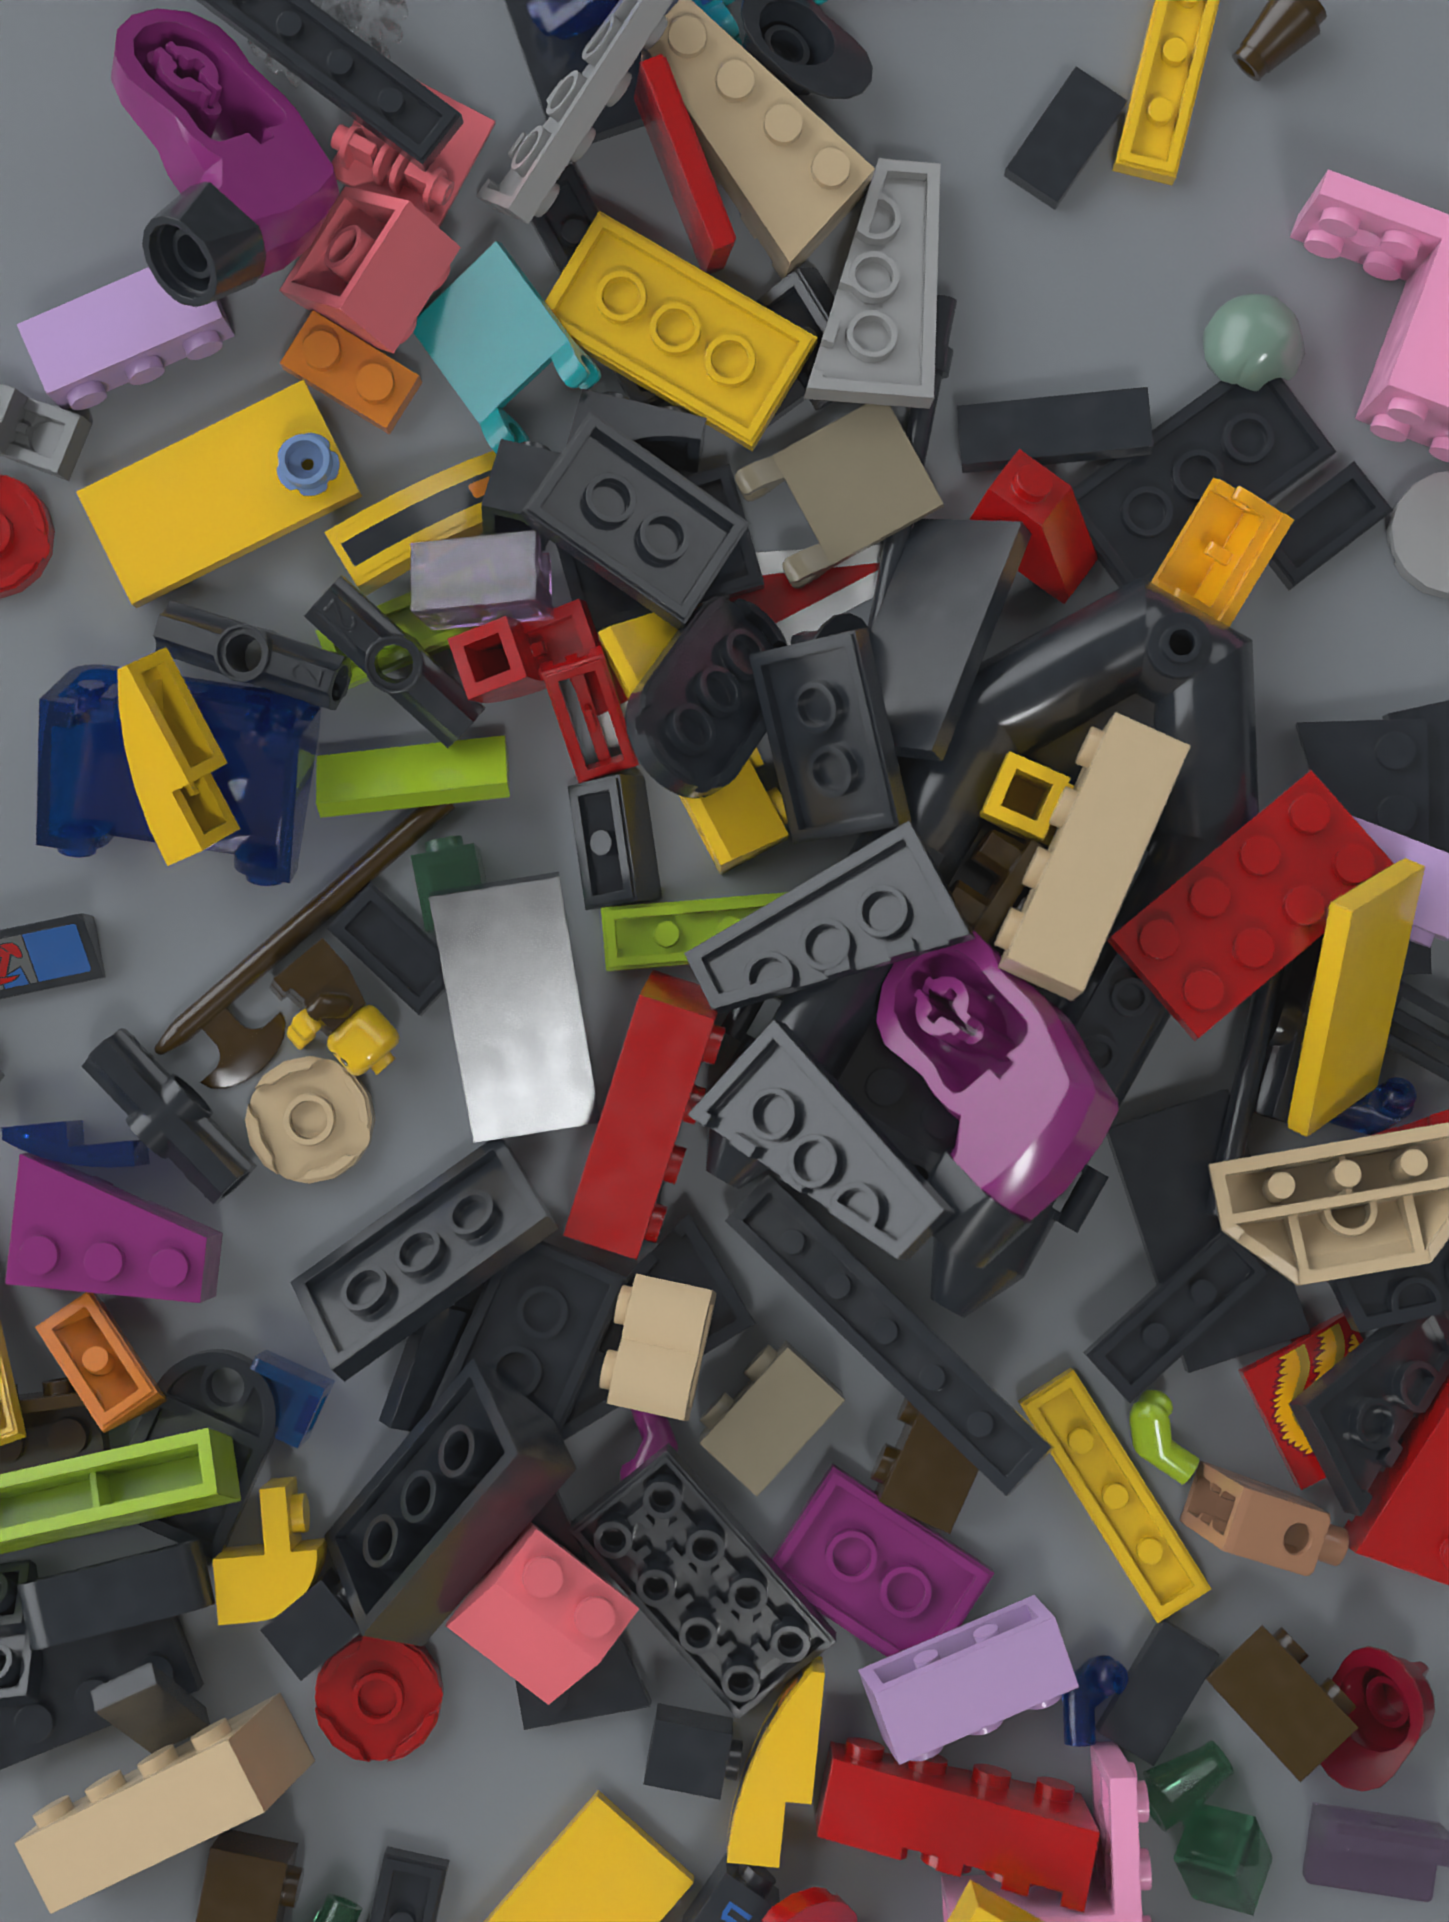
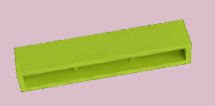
(117, 1488)

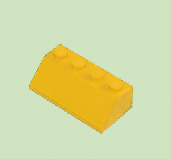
(738, 818)

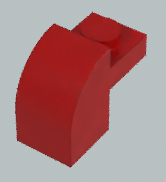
(505, 655)

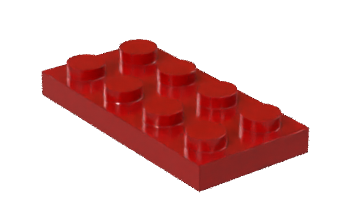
(1249, 905)

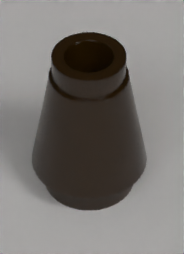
(1278, 34)

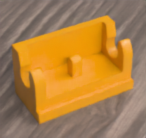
(1222, 550)

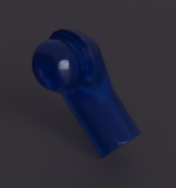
(1097, 1680)

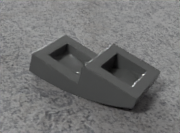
(40, 433)

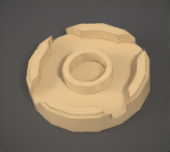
(310, 1119)

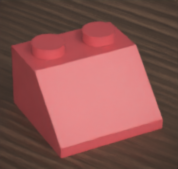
(372, 267)
(542, 1615)

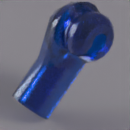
(1380, 1108)

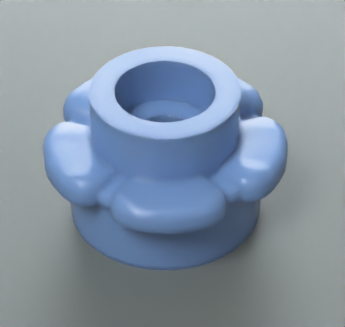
(299, 449)

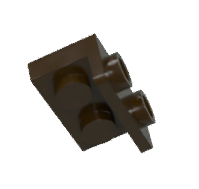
(55, 1428)

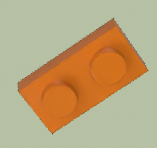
(351, 372)

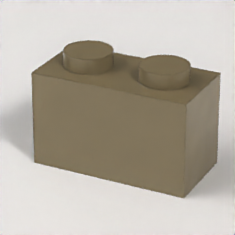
(769, 1416)

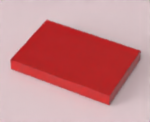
(684, 164)

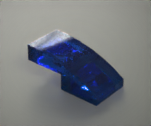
(66, 1144)

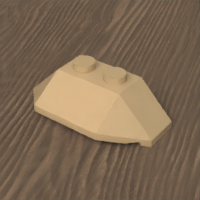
(1340, 1204)

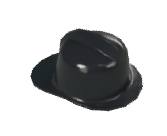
(805, 48)

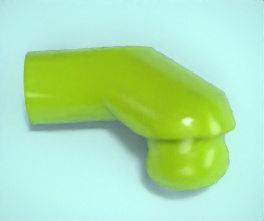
(1153, 1438)

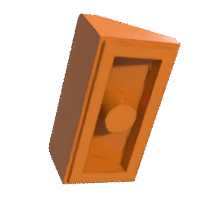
(100, 1362)

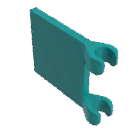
(494, 338)

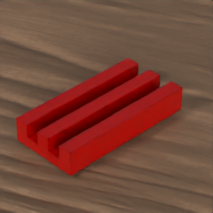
(575, 668)

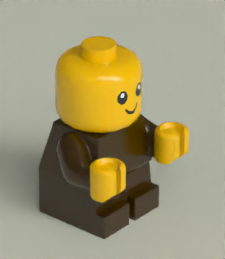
(333, 1003)

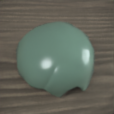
(1253, 341)

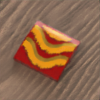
(1285, 1375)

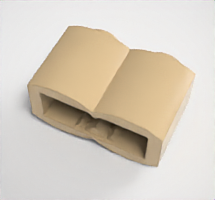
(659, 1346)

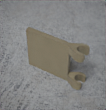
(852, 484)

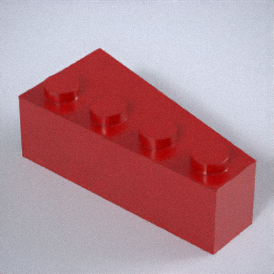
(643, 1116)
(1410, 1501)
(959, 1819)

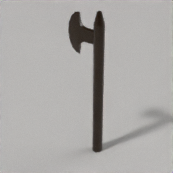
(239, 1050)

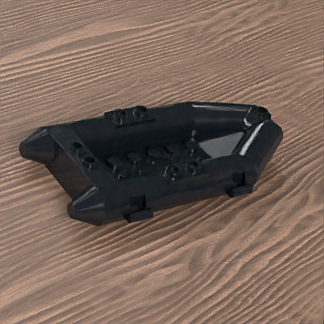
(1039, 698)

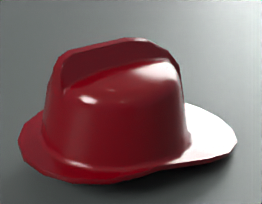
(1391, 1716)

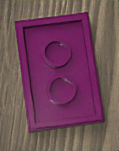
(877, 1567)

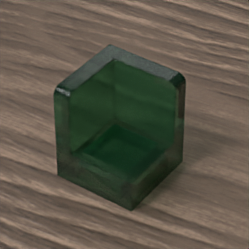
(1224, 1858)

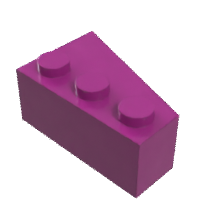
(102, 1240)

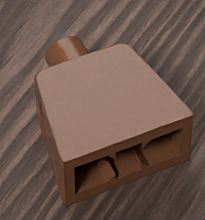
(1261, 1521)

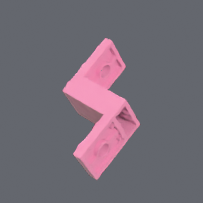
(1394, 242)
(1120, 1863)

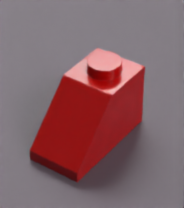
(1060, 543)

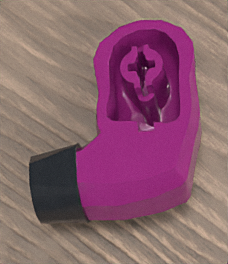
(232, 147)
(1012, 1078)

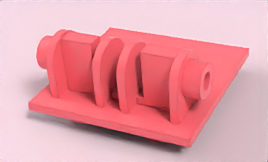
(374, 166)

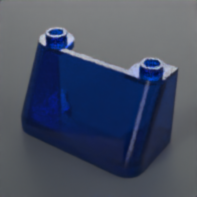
(90, 792)

